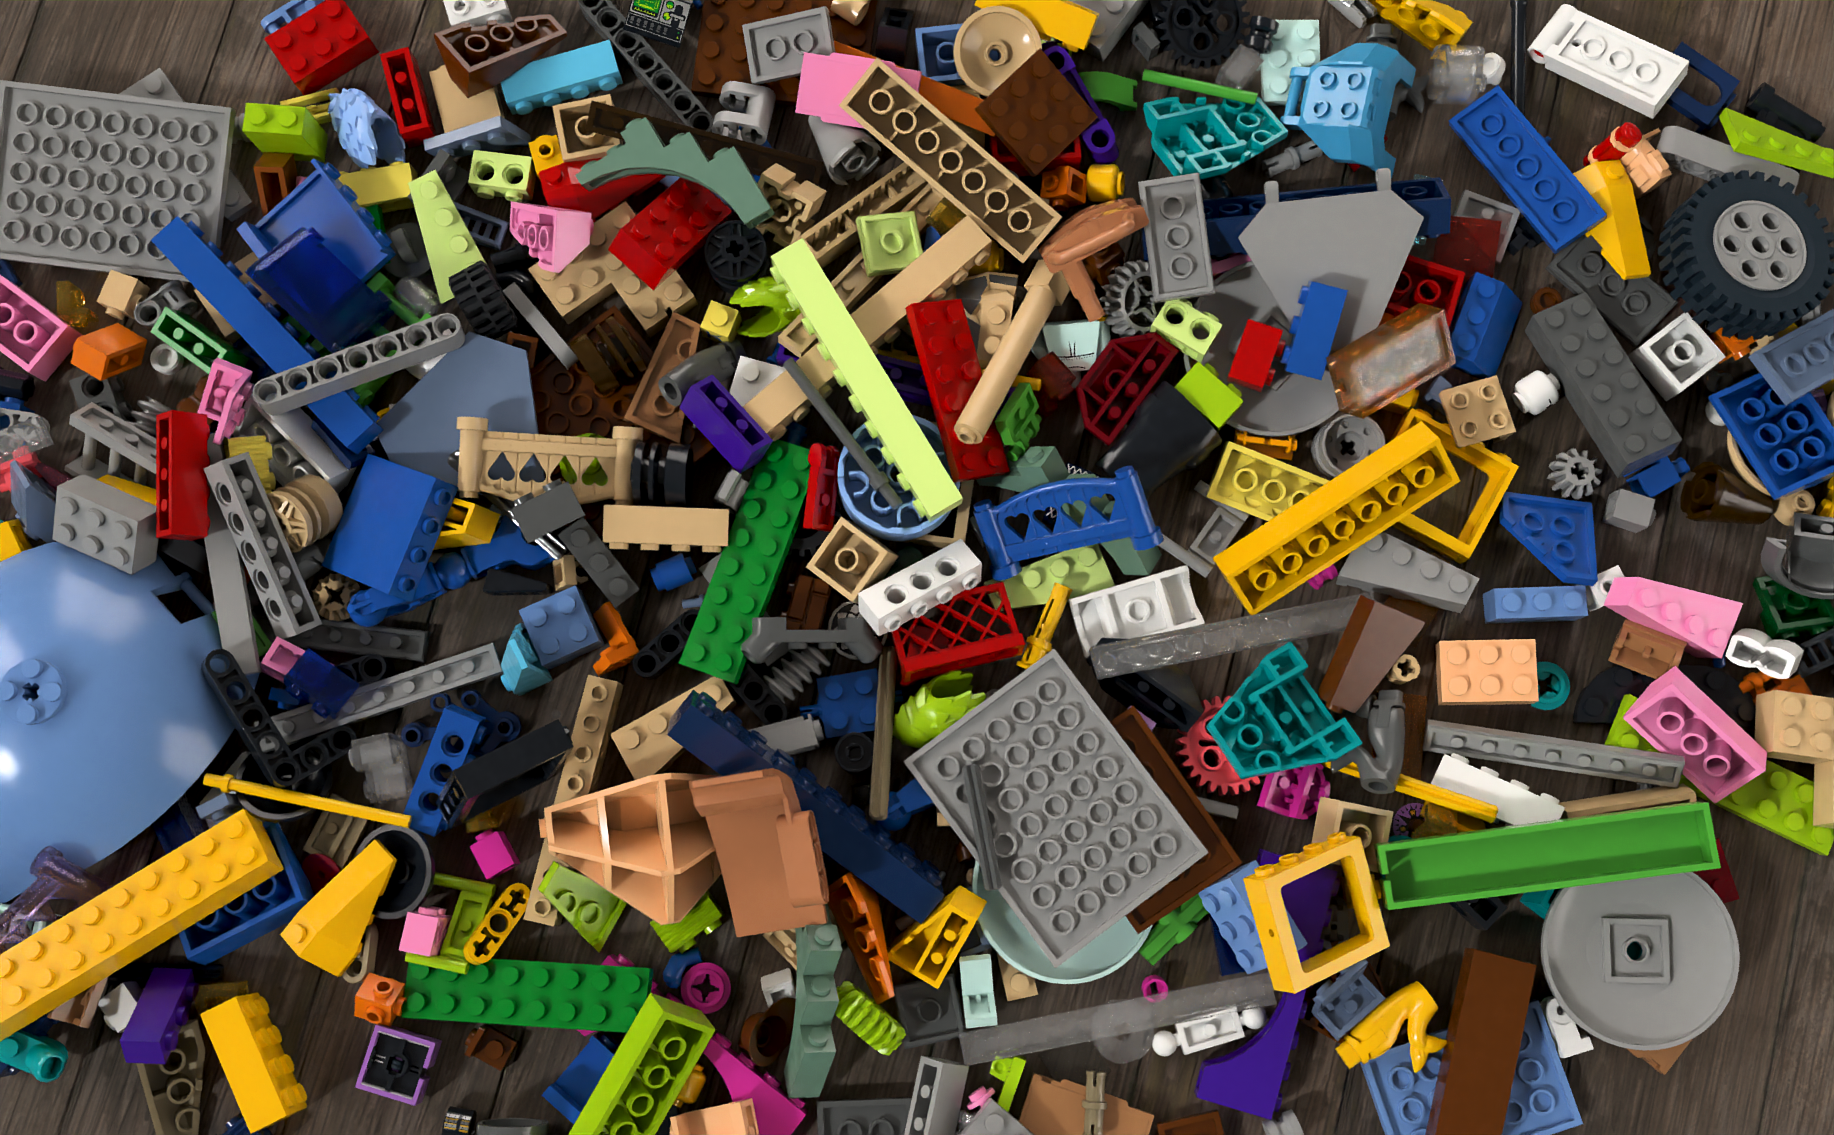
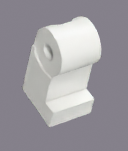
(1564, 1030)

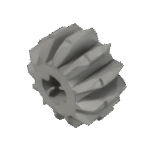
(1578, 465)

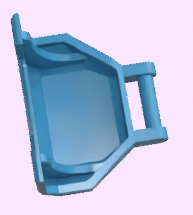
(1349, 102)

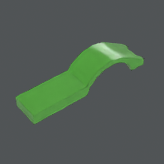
(1110, 89)

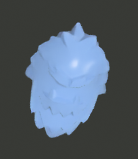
(365, 128)

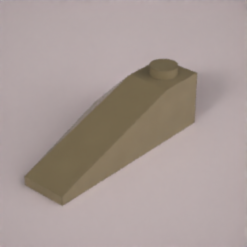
(176, 1087)

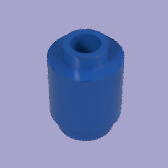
(673, 572)

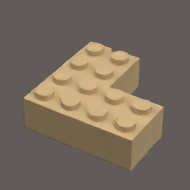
(598, 274)
(1801, 730)

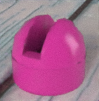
(1160, 984)

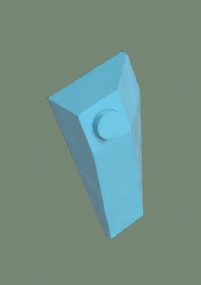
(521, 664)

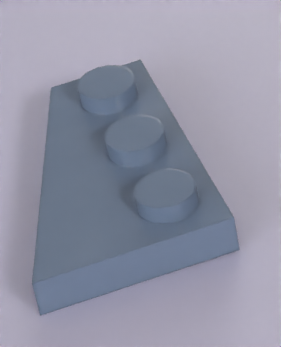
(487, 135)

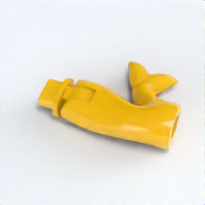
(1381, 1028)

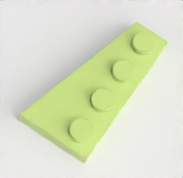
(443, 231)
(1077, 569)

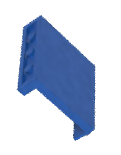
(332, 212)
(389, 527)

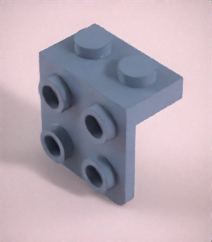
(1347, 1001)

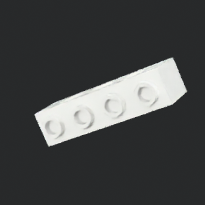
(920, 587)

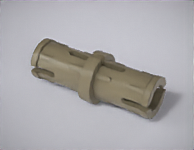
(1094, 1102)

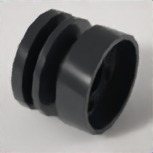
(730, 271)
(657, 474)

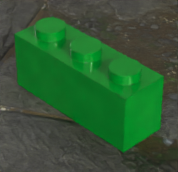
(195, 340)

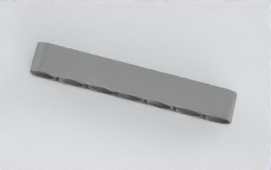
(346, 359)

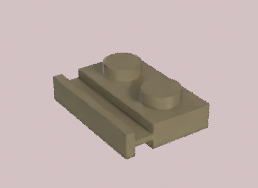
(337, 835)

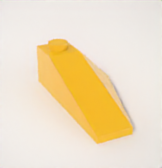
(1425, 20)

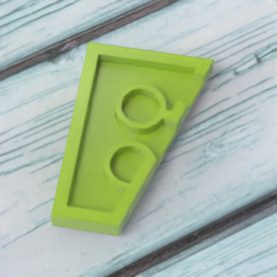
(582, 903)

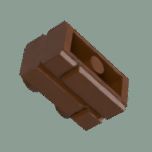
(808, 603)

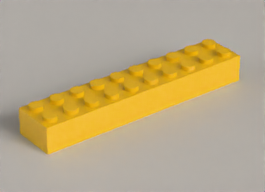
(133, 918)

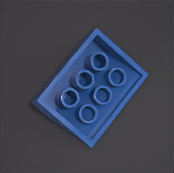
(1784, 444)
(255, 911)

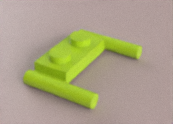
(469, 911)

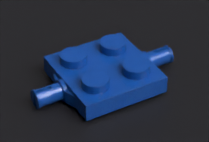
(847, 703)

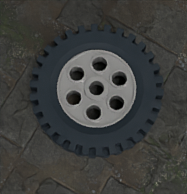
(1747, 255)

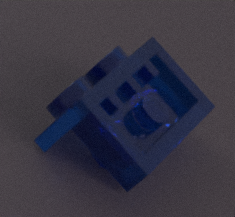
(320, 684)

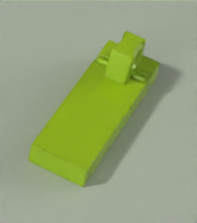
(1009, 1071)

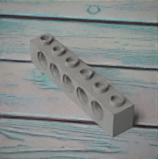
(262, 545)

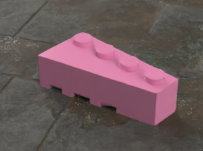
(1679, 612)

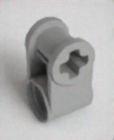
(162, 298)

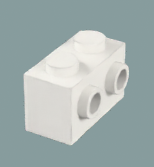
(477, 11)

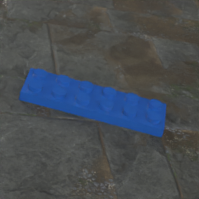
(1527, 169)

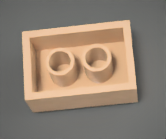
(1486, 672)

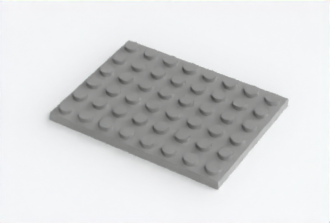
(104, 174)
(1067, 806)

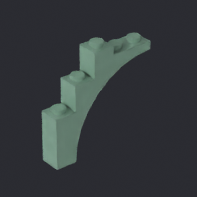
(684, 158)
(1044, 466)
(815, 1005)

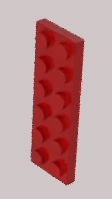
(951, 376)

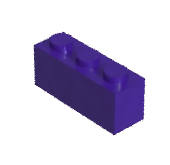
(725, 423)
(159, 1016)

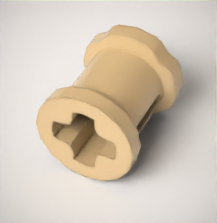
(1410, 665)

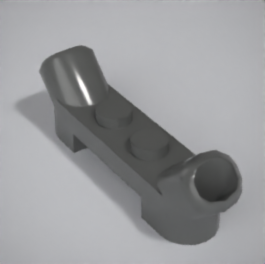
(771, 632)

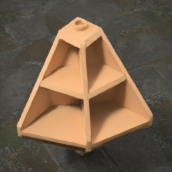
(638, 843)

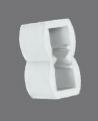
(1772, 657)

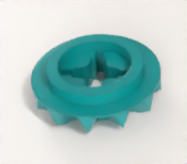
(1557, 681)

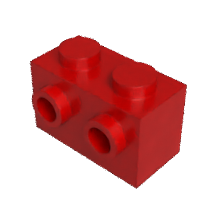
(1255, 355)

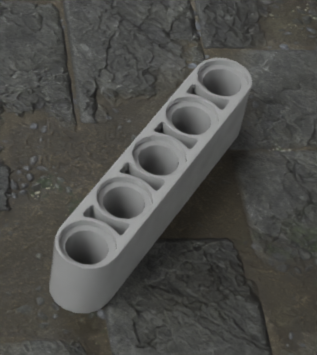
(1711, 158)

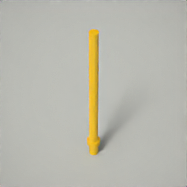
(228, 783)

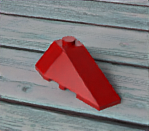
(565, 191)

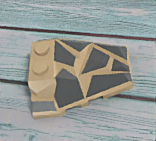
(988, 308)

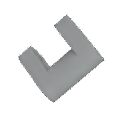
(758, 112)

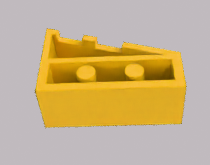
(932, 946)

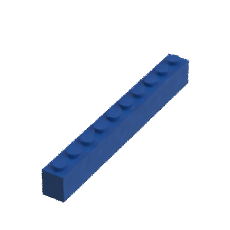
(261, 327)

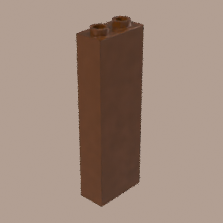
(1481, 1045)

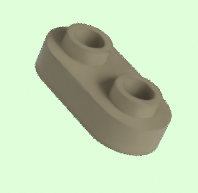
(366, 956)

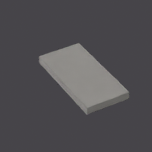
(1176, 238)

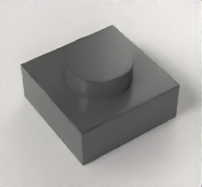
(1145, 41)

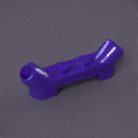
(1098, 136)

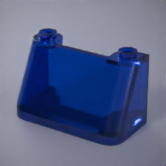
(320, 291)

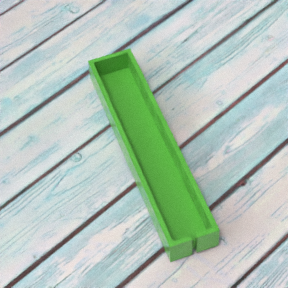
(1547, 855)

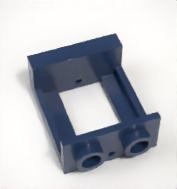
(1701, 114)

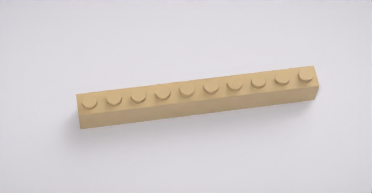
(877, 320)

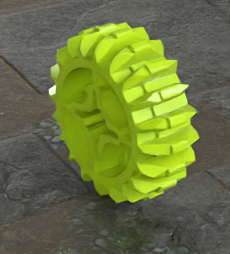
(868, 1019)

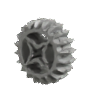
(1128, 298)

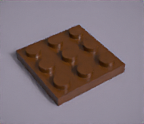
(1036, 113)

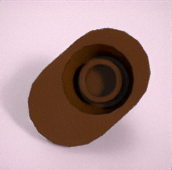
(768, 1032)

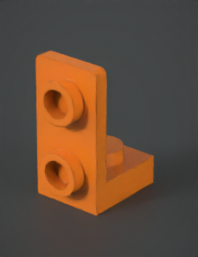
(622, 645)

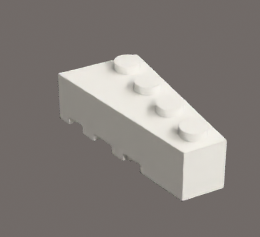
(1513, 799)

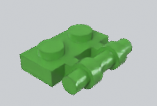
(1018, 421)

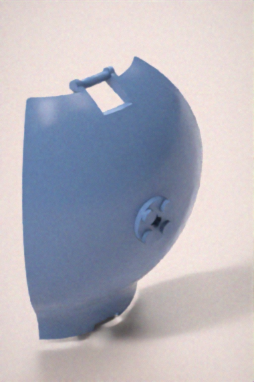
(97, 705)

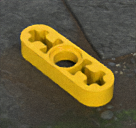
(492, 947)

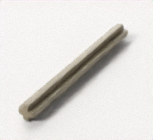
(883, 734)

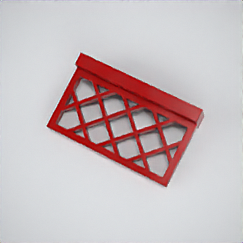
(969, 653)

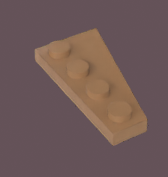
(649, 407)

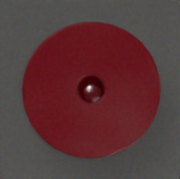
(319, 870)

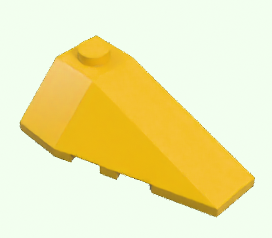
(1621, 231)
(335, 919)

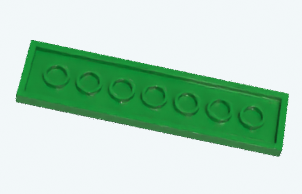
(750, 562)
(530, 994)

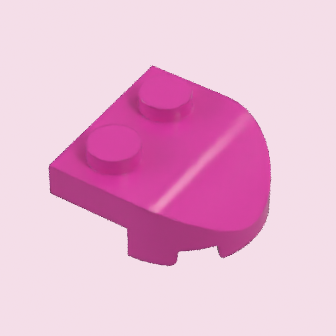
(1294, 791)

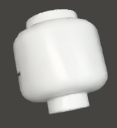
(1536, 392)

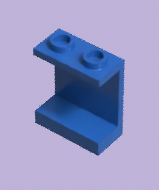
(581, 1077)

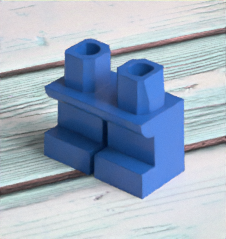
(1658, 477)

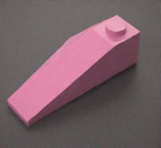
(551, 233)

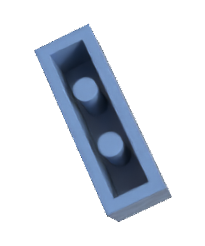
(1535, 604)

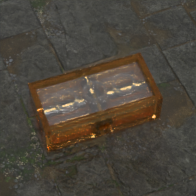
(1391, 360)

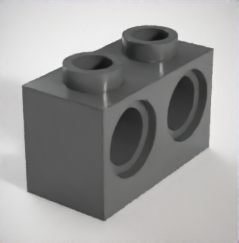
(110, 399)

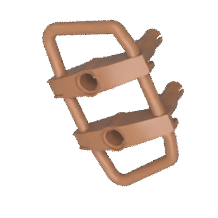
(1085, 235)

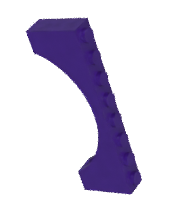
(1254, 1072)

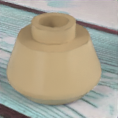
(1797, 502)

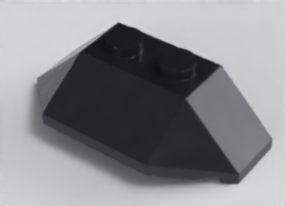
(1159, 693)

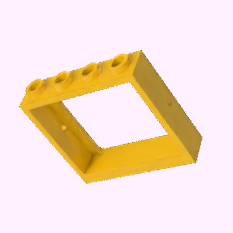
(1500, 473)
(1273, 923)

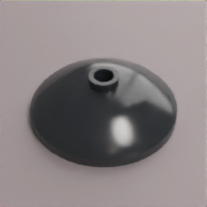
(276, 811)
(413, 853)

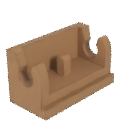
(1646, 650)

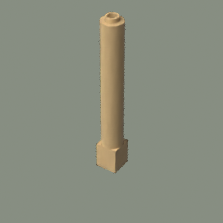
(1043, 293)

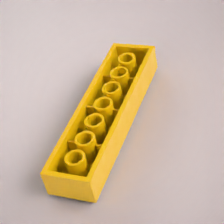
(1337, 518)

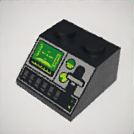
(659, 19)

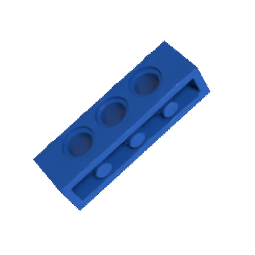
(453, 721)

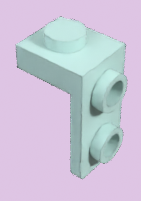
(978, 991)

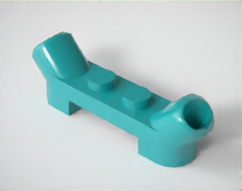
(34, 1054)

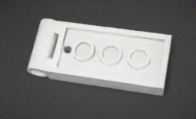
(1608, 60)

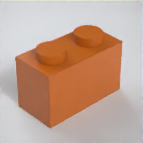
(108, 351)

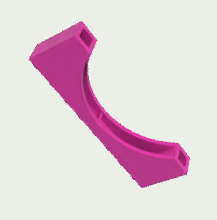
(773, 1109)

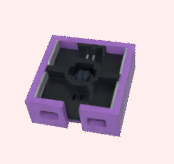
(398, 1064)

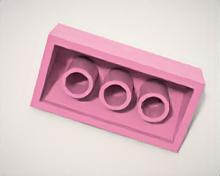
(1687, 723)

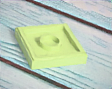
(889, 242)

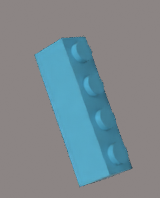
(562, 77)

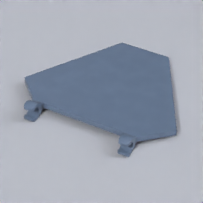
(473, 381)

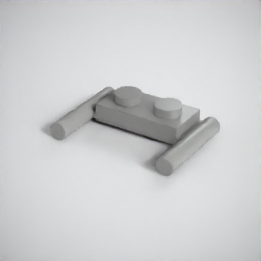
(1212, 538)

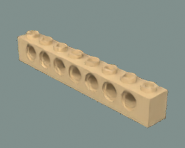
(579, 775)

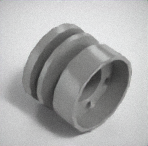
(1360, 435)

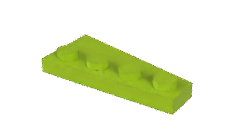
(1774, 145)

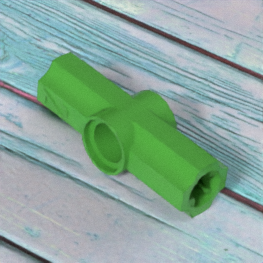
(1172, 929)

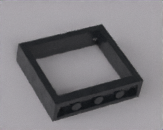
(504, 773)

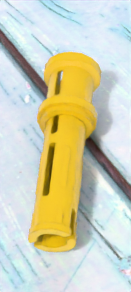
(1040, 641)

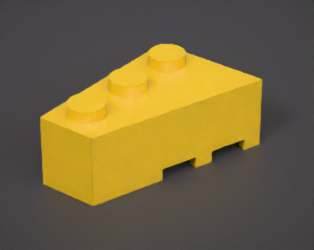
(467, 525)

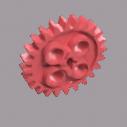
(1222, 773)

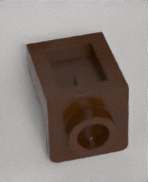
(490, 1046)

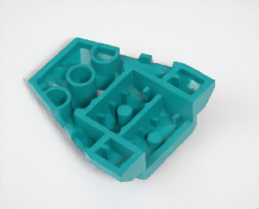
(1210, 135)
(1279, 720)

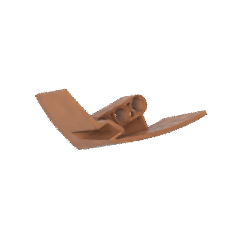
(764, 850)

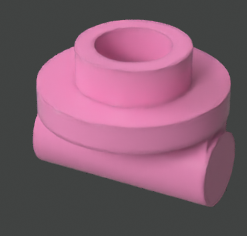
(979, 1097)

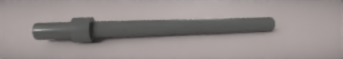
(878, 480)

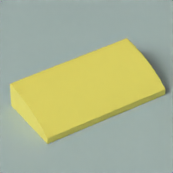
(1258, 482)

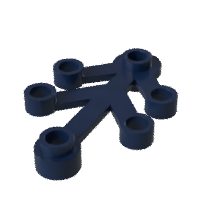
(493, 726)

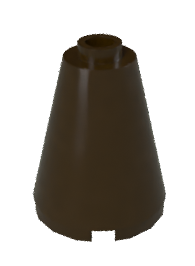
(1723, 498)

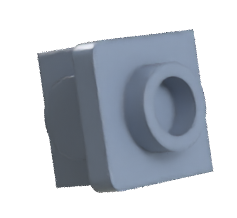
(219, 808)

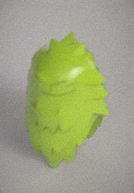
(774, 316)
(935, 708)

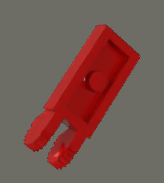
(821, 488)

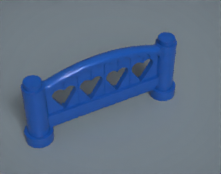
(1128, 519)

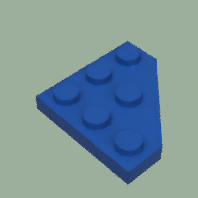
(1555, 533)

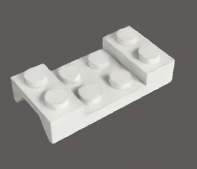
(1136, 608)

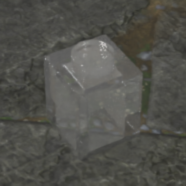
(1240, 68)

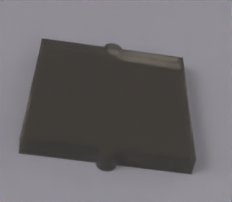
(1073, 1062)

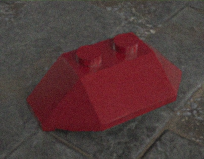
(1121, 381)

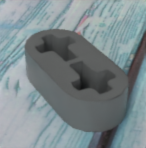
(1341, 924)

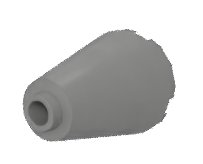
(844, 149)

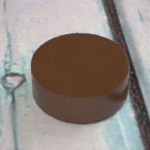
(1544, 299)

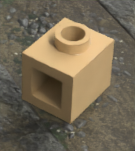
(122, 295)

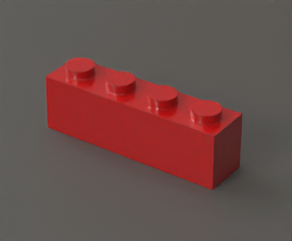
(180, 475)

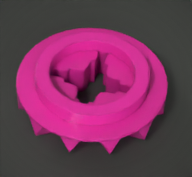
(697, 975)

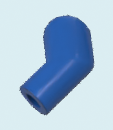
(678, 962)

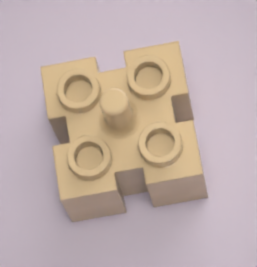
(791, 202)

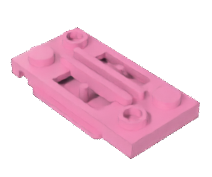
(829, 80)

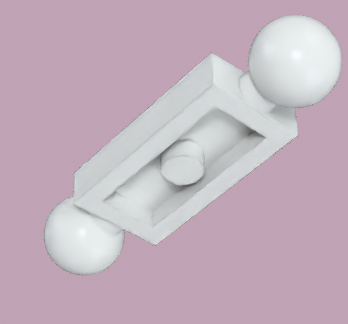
(1208, 1031)

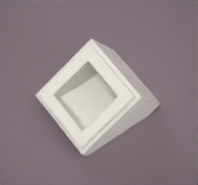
(778, 986)

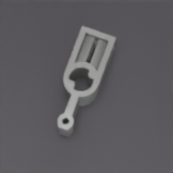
(731, 492)

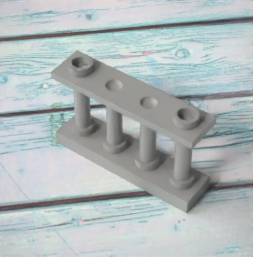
(121, 439)

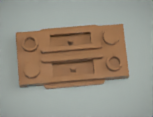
(1057, 1109)

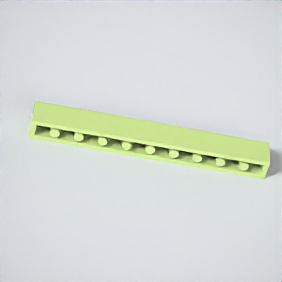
(866, 380)

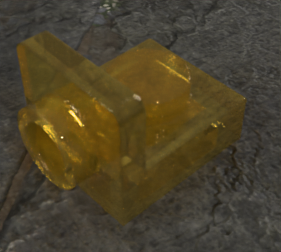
(71, 303)
(1437, 822)
(218, 992)

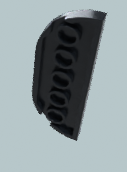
(1603, 695)

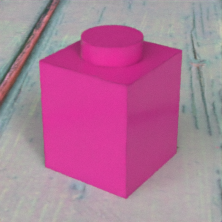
(494, 853)

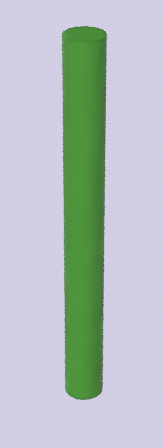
(1200, 86)

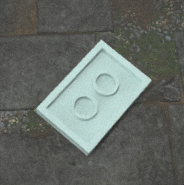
(1293, 46)

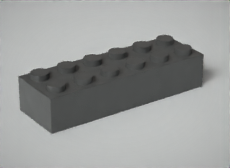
(1602, 385)

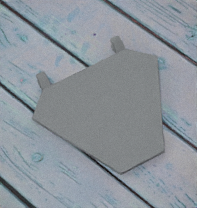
(1335, 241)

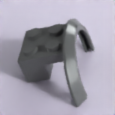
(1807, 556)

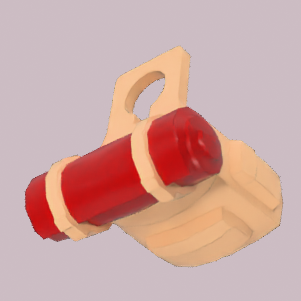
(1640, 160)

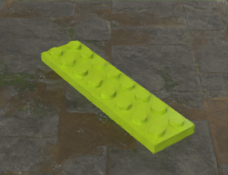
(1772, 800)

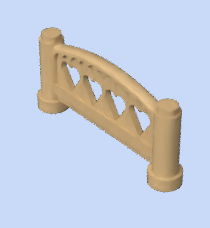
(482, 448)

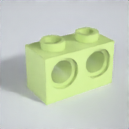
(505, 169)
(1181, 334)

